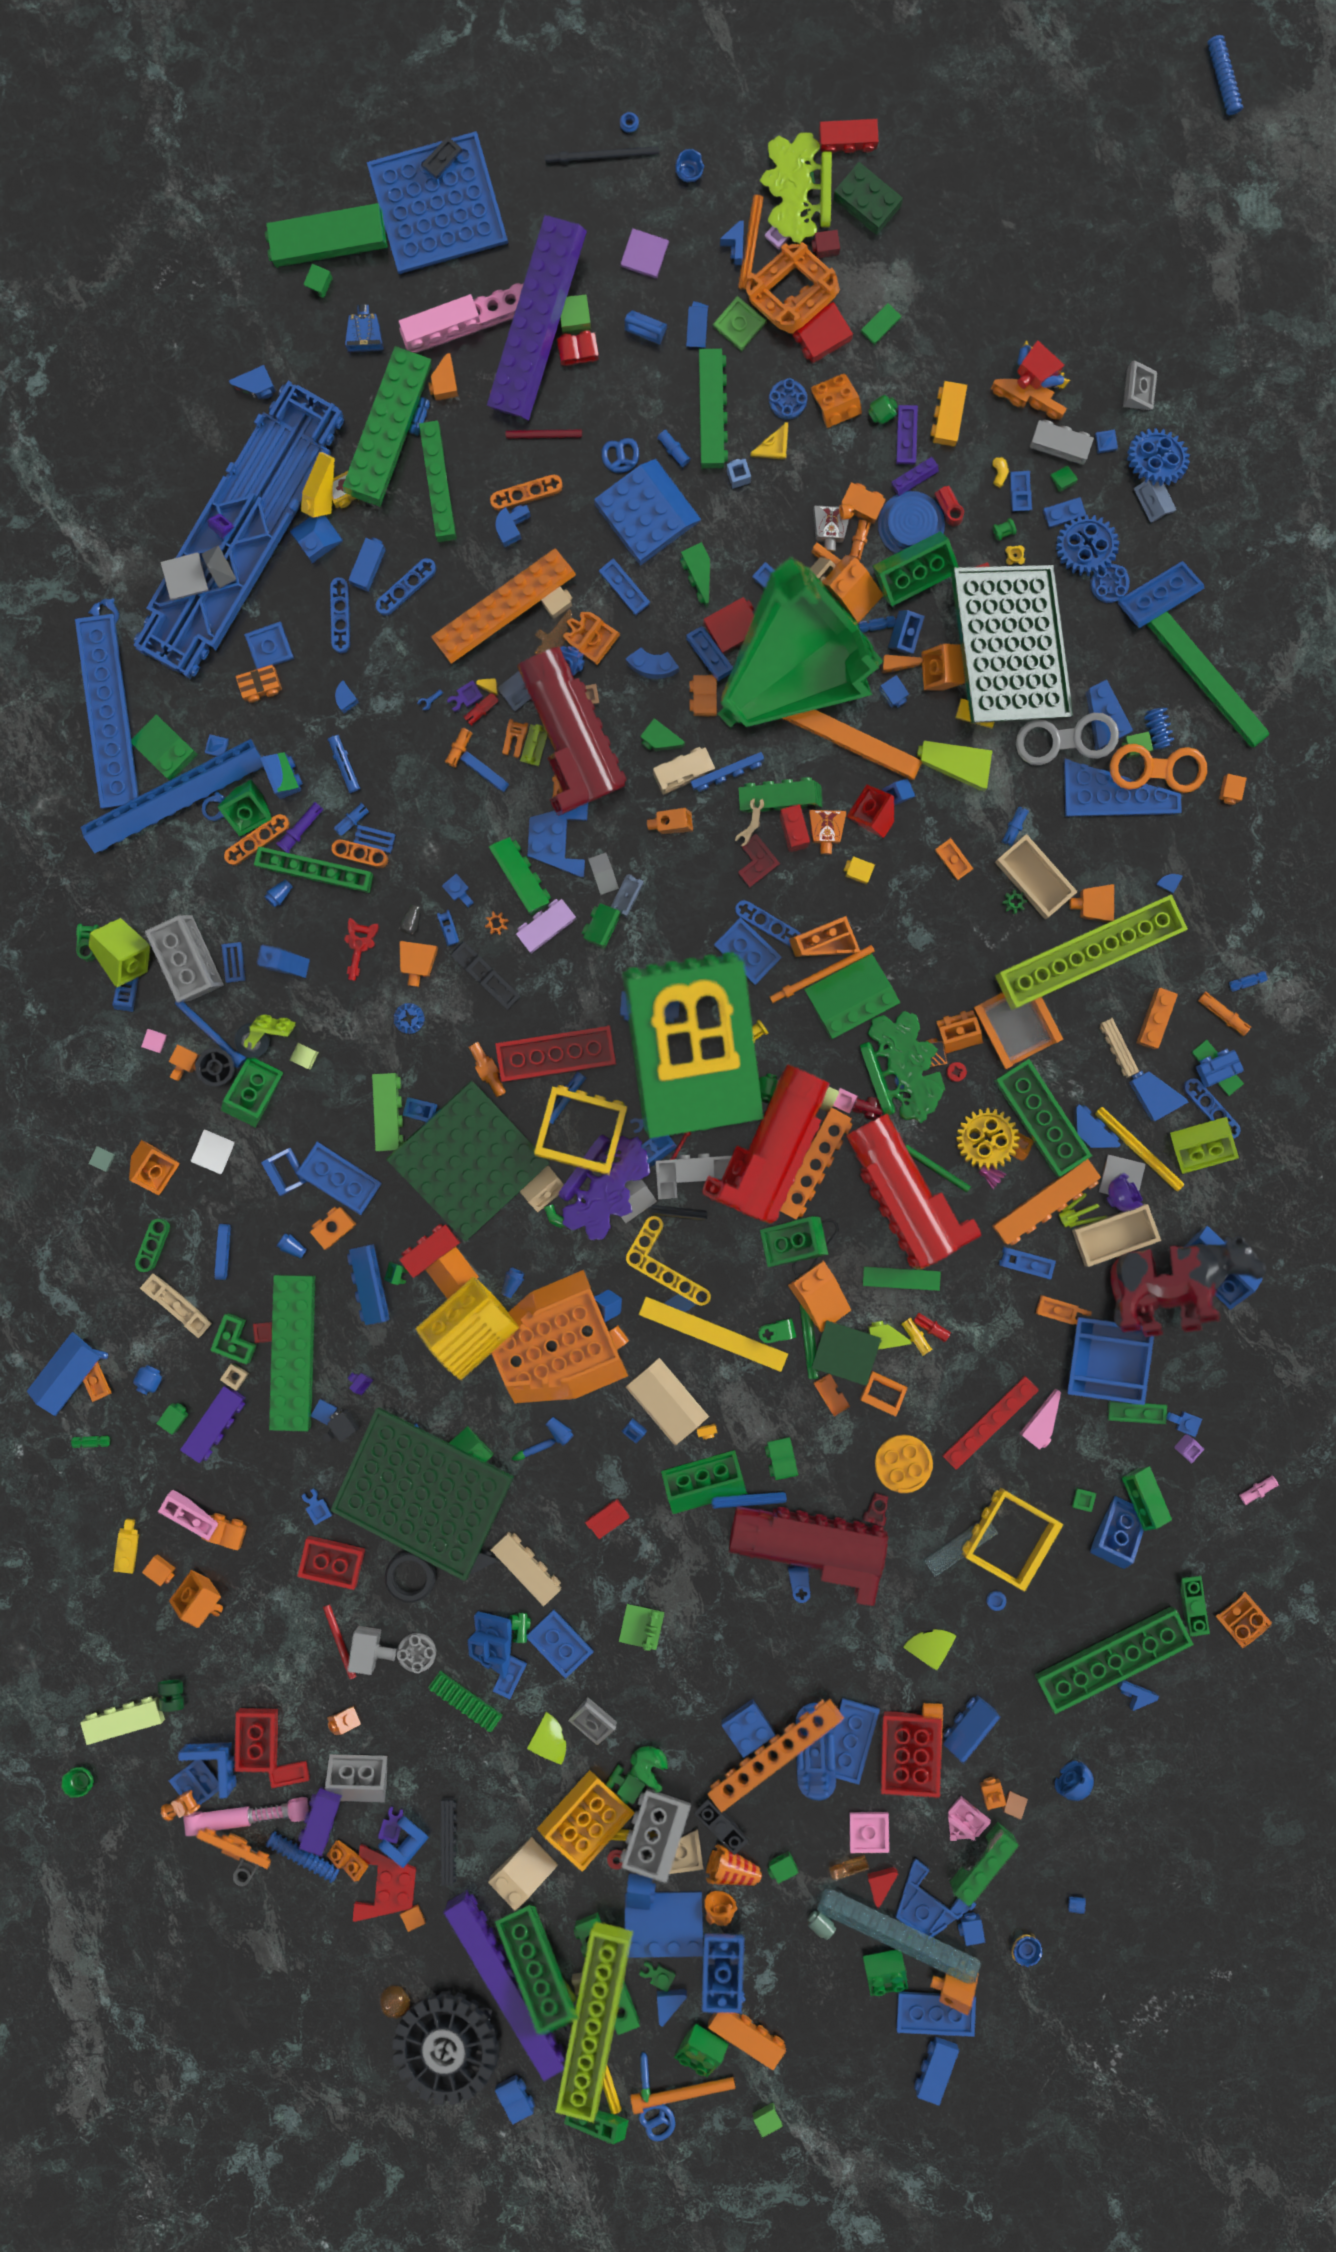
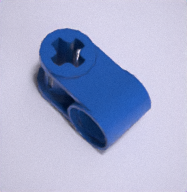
(799, 1580)

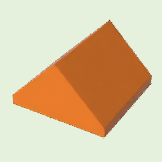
(451, 1272)

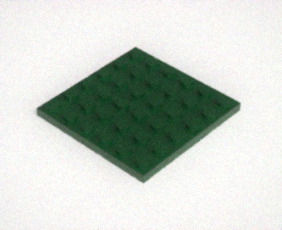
(467, 1160)

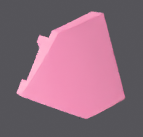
(966, 1820)

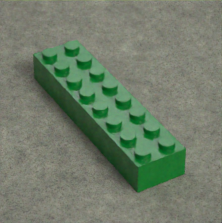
(387, 426)
(292, 1352)
(1114, 1659)

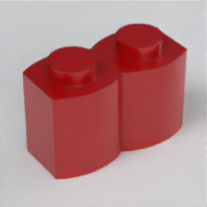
(577, 348)

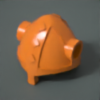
(719, 1908)

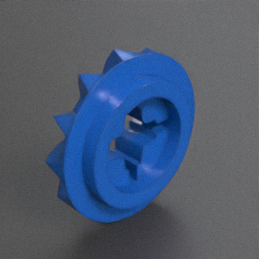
(401, 1013)

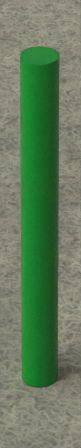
(939, 1170)

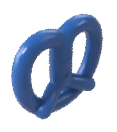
(620, 455)
(657, 2121)

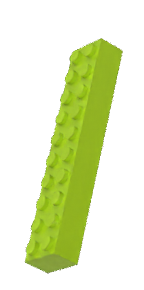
(1091, 952)
(597, 2016)

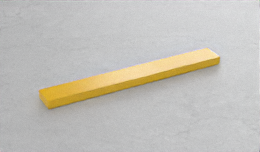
(713, 1334)

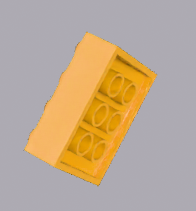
(585, 1821)

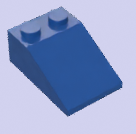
(1118, 1534)

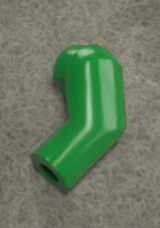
(554, 1218)

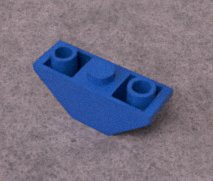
(1092, 1130)

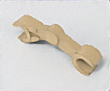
(754, 823)

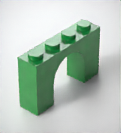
(1000, 1847)

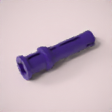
(293, 835)

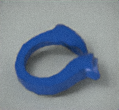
(109, 603)
(217, 798)

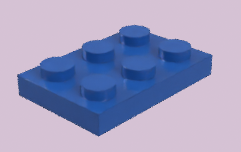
(755, 951)
(559, 1643)

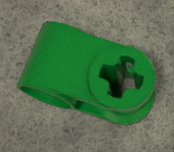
(83, 935)
(780, 1330)

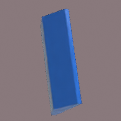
(63, 1374)

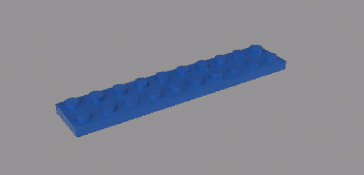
(107, 710)

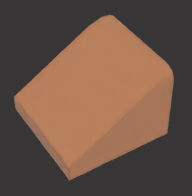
(1015, 1805)

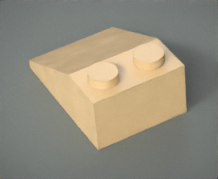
(522, 1873)

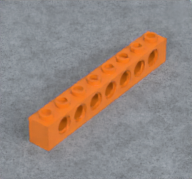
(723, 1798)

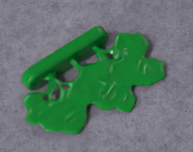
(907, 1061)

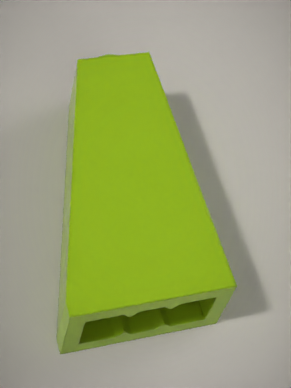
(958, 762)

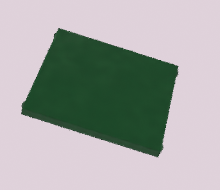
(846, 1352)

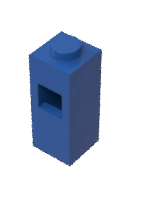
(367, 563)

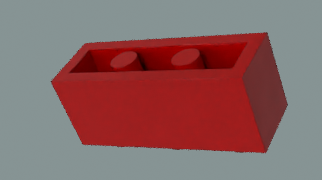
(848, 135)
(429, 1250)

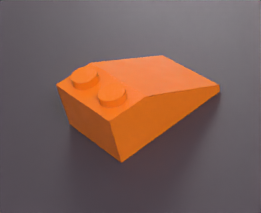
(853, 587)
(820, 1295)

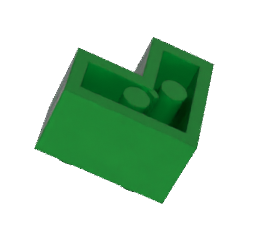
(228, 1341)

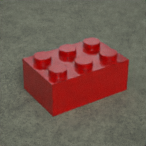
(331, 1562)
(256, 1740)

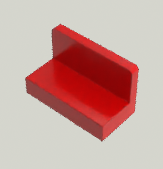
(607, 1518)

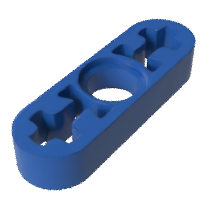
(484, 771)
(222, 1252)

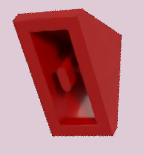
(881, 1883)

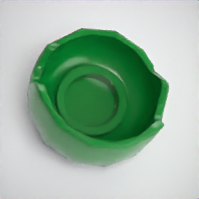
(77, 1782)

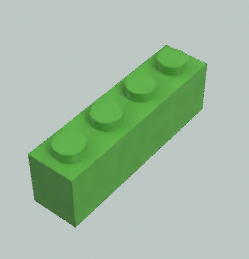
(386, 1111)

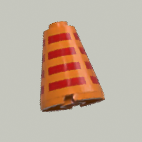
(731, 1869)

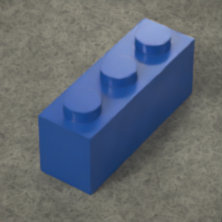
(936, 2070)

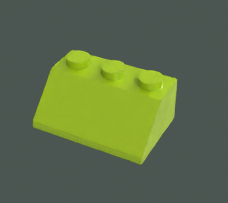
(1204, 1145)

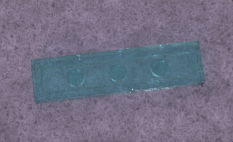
(953, 1551)

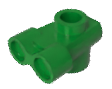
(519, 1625)

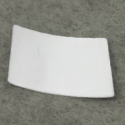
(212, 1151)

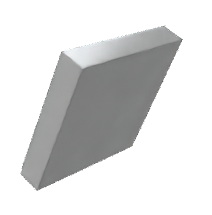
(184, 576)
(1115, 1166)

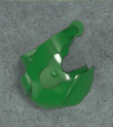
(643, 1761)

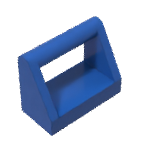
(645, 326)
(274, 1175)

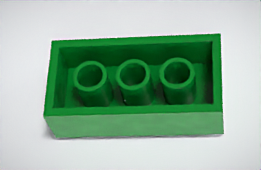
(915, 568)

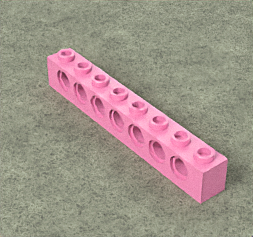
(487, 318)

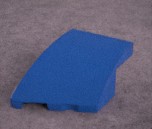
(491, 1642)

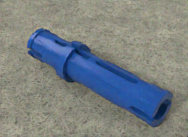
(334, 743)
(561, 1101)

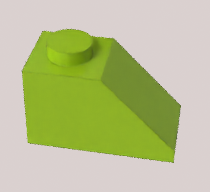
(889, 1335)

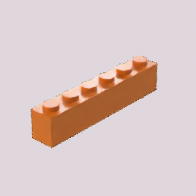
(1045, 1202)

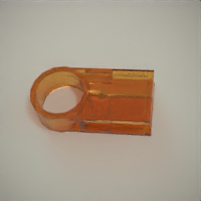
(849, 1868)

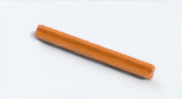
(750, 240)

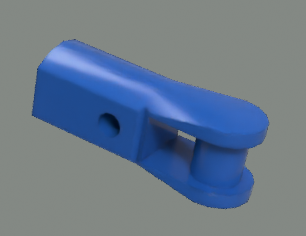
(448, 931)

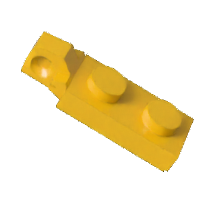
(126, 1548)

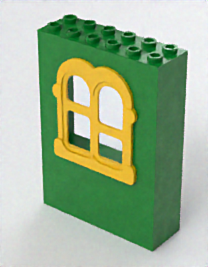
(702, 1091)

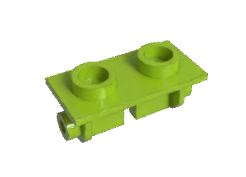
(534, 745)

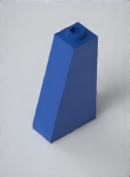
(283, 961)

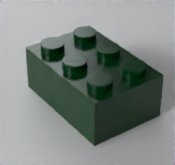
(867, 198)

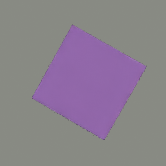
(644, 253)

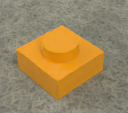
(707, 1431)

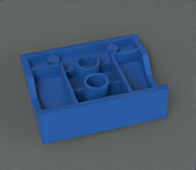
(669, 1926)

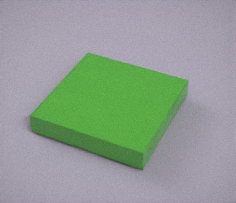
(739, 323)

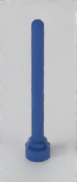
(237, 1057)

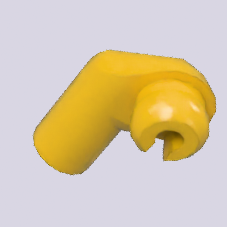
(1002, 469)

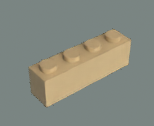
(526, 1568)

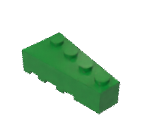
(781, 795)

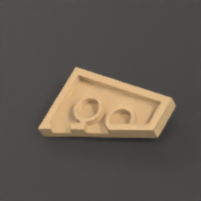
(688, 1854)

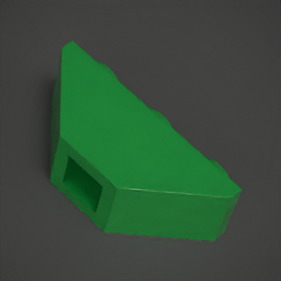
(1194, 1606)

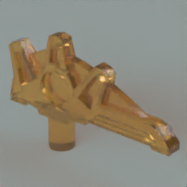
(554, 638)

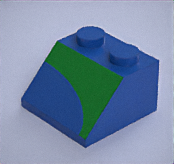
(281, 774)

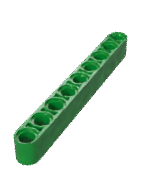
(1209, 679)

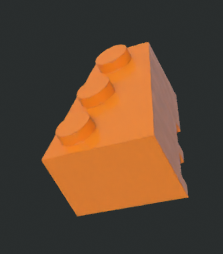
(828, 939)

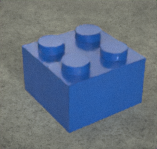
(748, 1728)

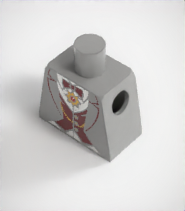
(829, 526)

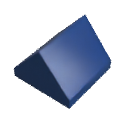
(634, 1430)

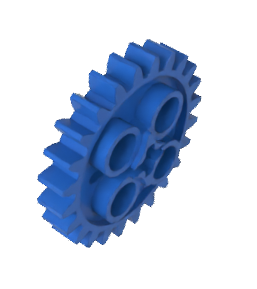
(1158, 457)
(1102, 537)

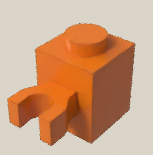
(184, 1060)
(992, 1793)

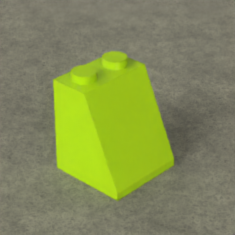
(120, 951)

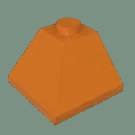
(151, 1167)

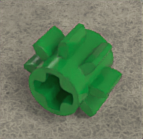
(1018, 897)

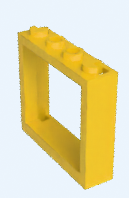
(572, 1160)
(1037, 1554)

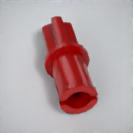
(481, 708)
(932, 1327)

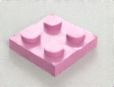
(869, 1832)

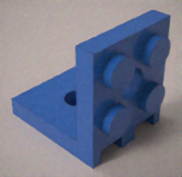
(218, 1751)

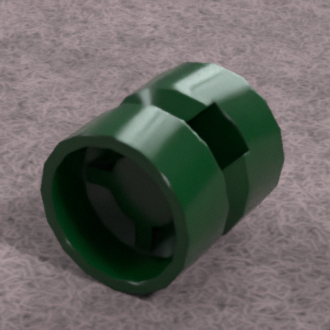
(170, 1688)

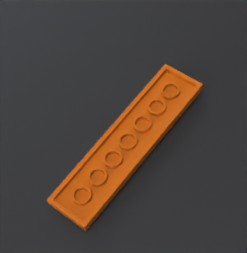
(503, 605)

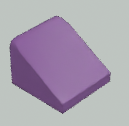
(1189, 1448)

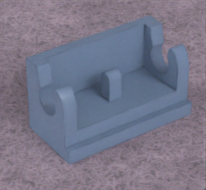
(627, 894)

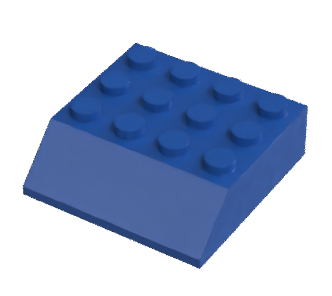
(646, 510)
(1109, 1362)

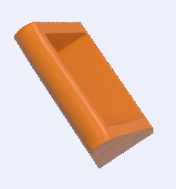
(893, 1410)

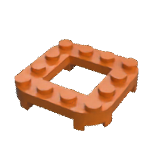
(785, 317)

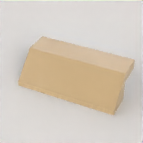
(667, 1401)

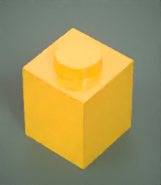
(859, 870)

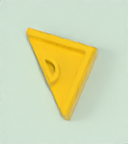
(774, 445)

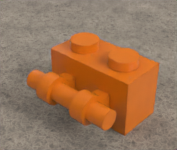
(959, 1031)

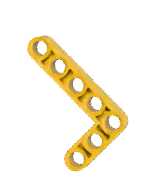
(661, 1268)

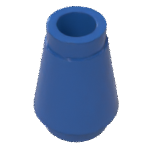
(278, 893)
(291, 1246)
(512, 1282)
(559, 1431)

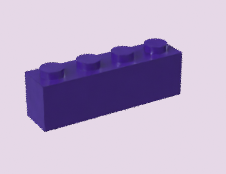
(213, 1424)

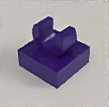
(360, 1383)

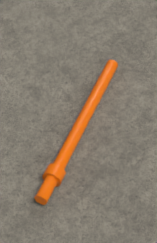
(788, 990)

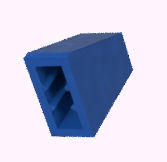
(1156, 1095)

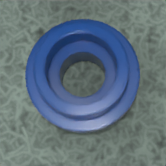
(629, 117)

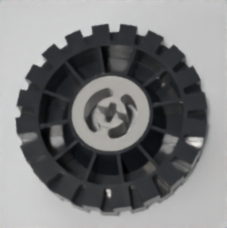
(421, 2053)

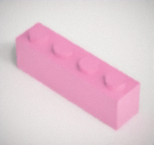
(439, 321)

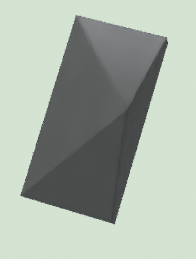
(218, 566)

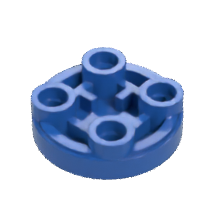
(787, 399)
(1110, 584)

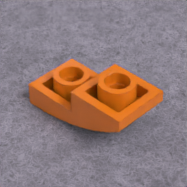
(347, 1859)

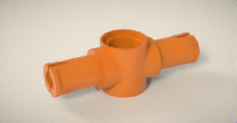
(487, 1069)

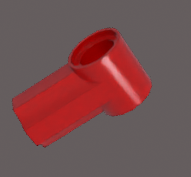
(949, 504)

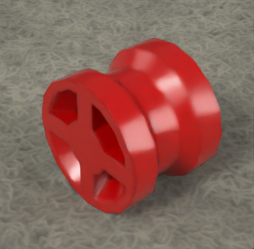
(952, 1071)

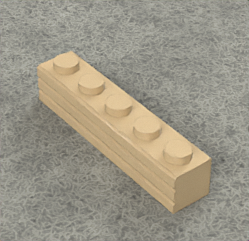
(1119, 1048)

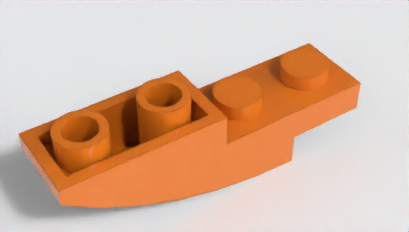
(1038, 398)

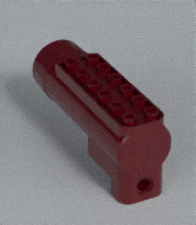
(582, 752)
(838, 1549)

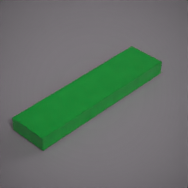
(901, 1278)

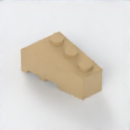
(683, 770)

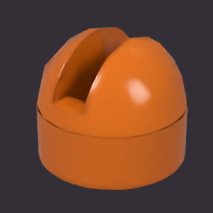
(845, 511)

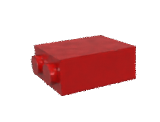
(823, 333)
(730, 625)
(794, 828)

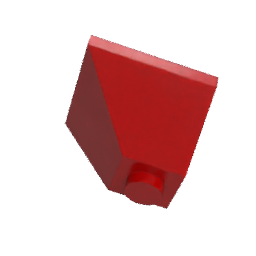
(873, 811)

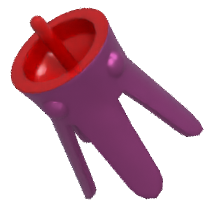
(992, 1175)

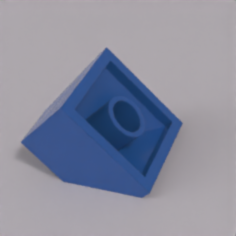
(316, 536)

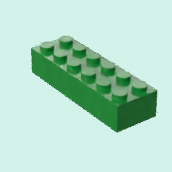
(1043, 1118)
(536, 1970)

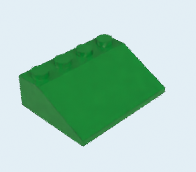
(852, 996)

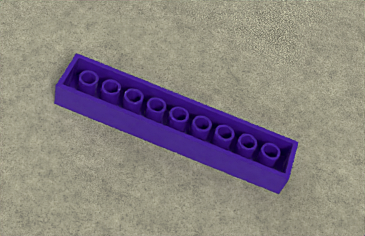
(536, 317)
(500, 1978)

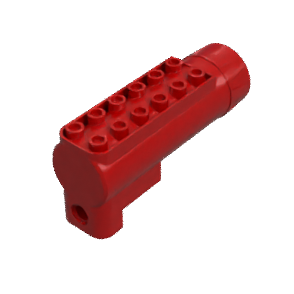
(762, 1175)
(917, 1217)

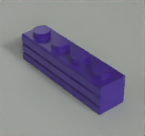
(915, 476)

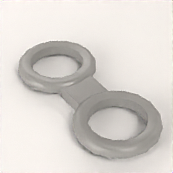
(1067, 738)

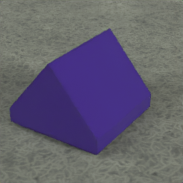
(220, 525)

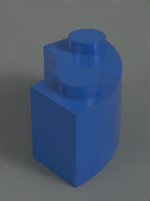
(652, 665)

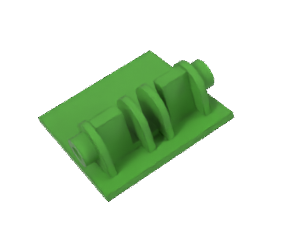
(641, 1627)

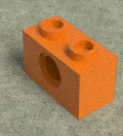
(324, 1236)

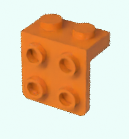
(837, 400)

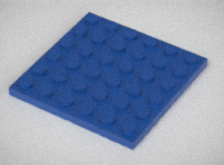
(438, 217)

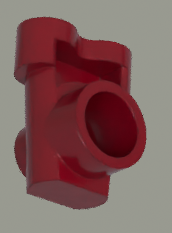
(871, 1108)
(876, 1514)

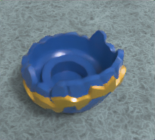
(1027, 1950)

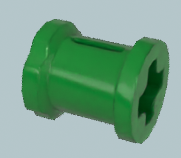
(1004, 529)

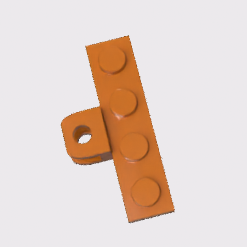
(234, 1847)

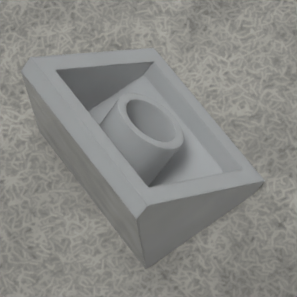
(1139, 386)
(640, 1198)
(593, 1721)

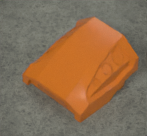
(1244, 1620)

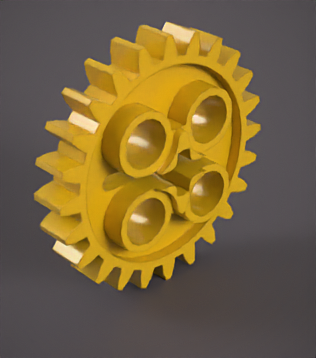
(979, 1125)

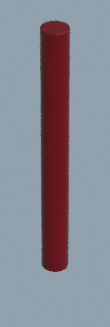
(543, 433)

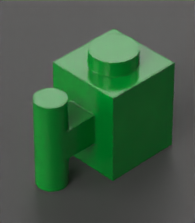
(629, 1787)

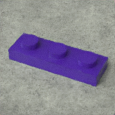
(906, 434)

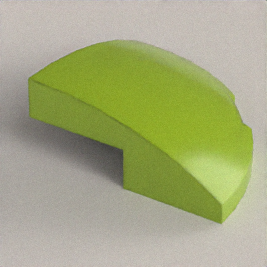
(931, 1646)
(549, 1740)

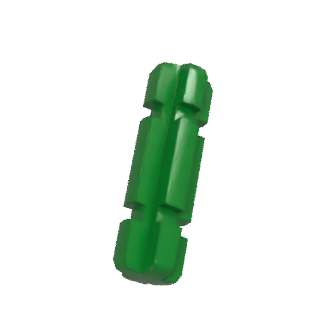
(93, 1441)

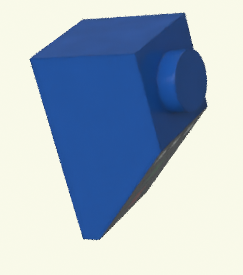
(254, 383)

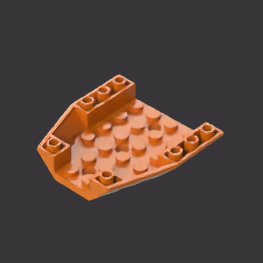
(579, 1362)

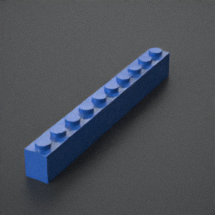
(172, 796)

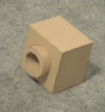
(228, 1378)

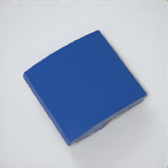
(198, 1779)

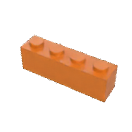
(748, 2037)

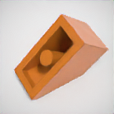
(443, 380)

